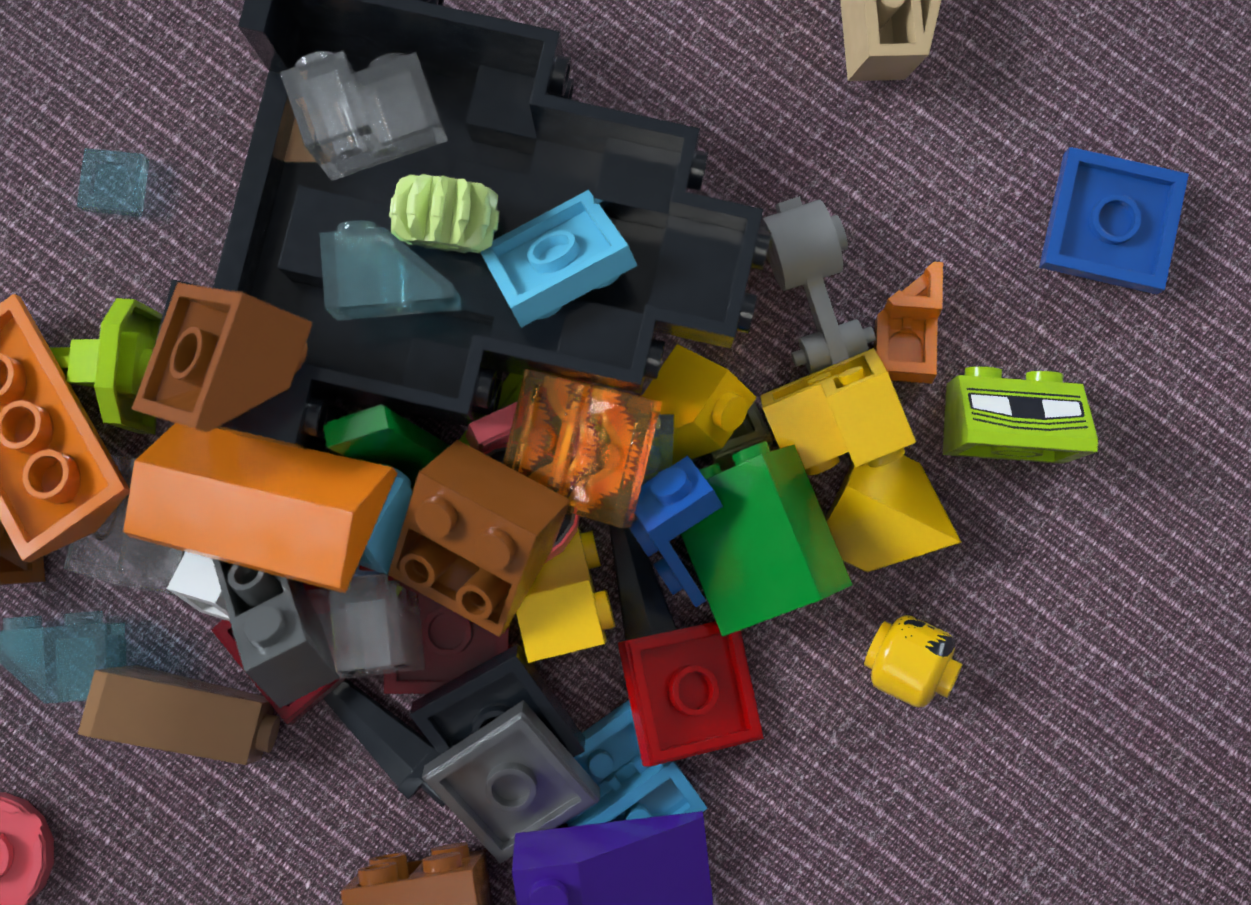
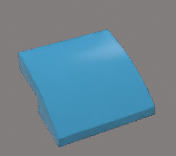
(626, 785)

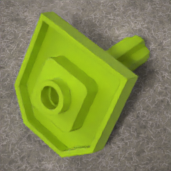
(116, 362)

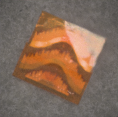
(583, 443)

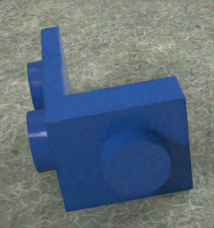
(667, 508)

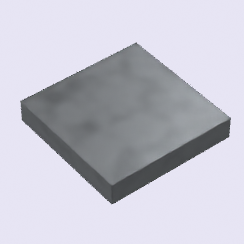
(511, 780)

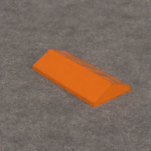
(52, 461)
(257, 504)

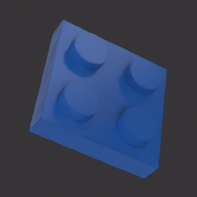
(1114, 220)

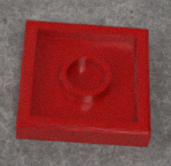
(689, 692)

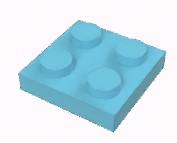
(557, 258)

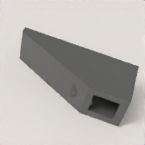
(276, 632)

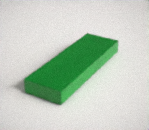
(384, 438)

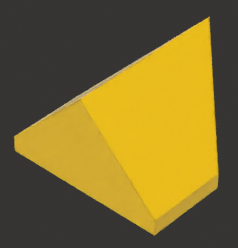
(888, 515)

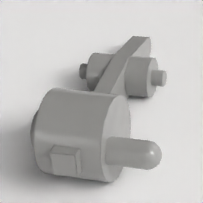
(802, 251)

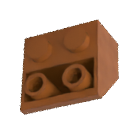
(476, 535)
(444, 878)

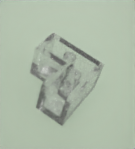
(362, 116)
(371, 627)

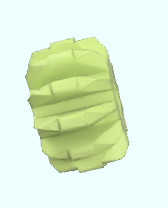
(444, 213)

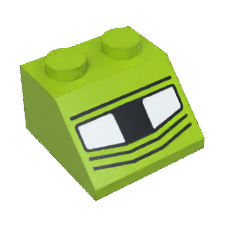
(1017, 417)

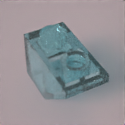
(61, 659)

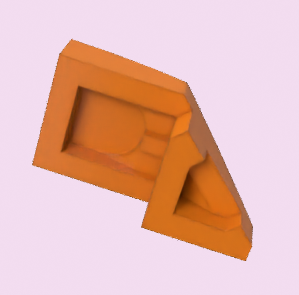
(909, 328)

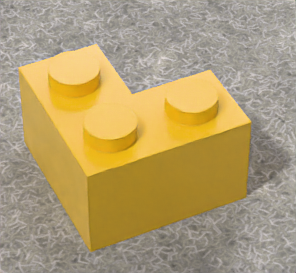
(840, 412)
(562, 605)

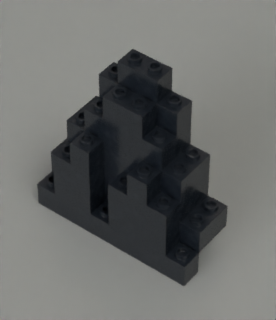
(522, 135)

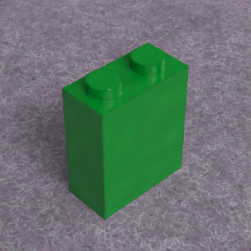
(766, 543)

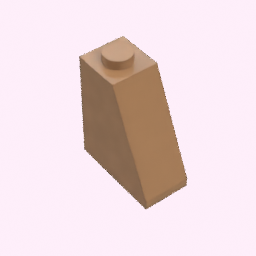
(178, 715)

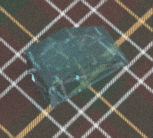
(379, 276)

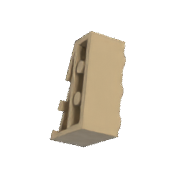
(887, 37)

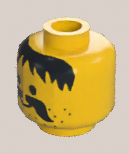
(912, 661)

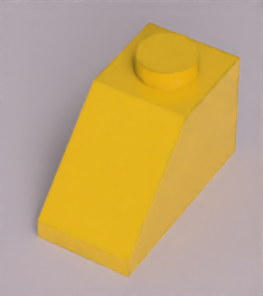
(704, 402)

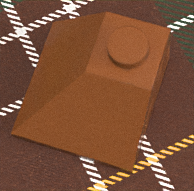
(219, 357)

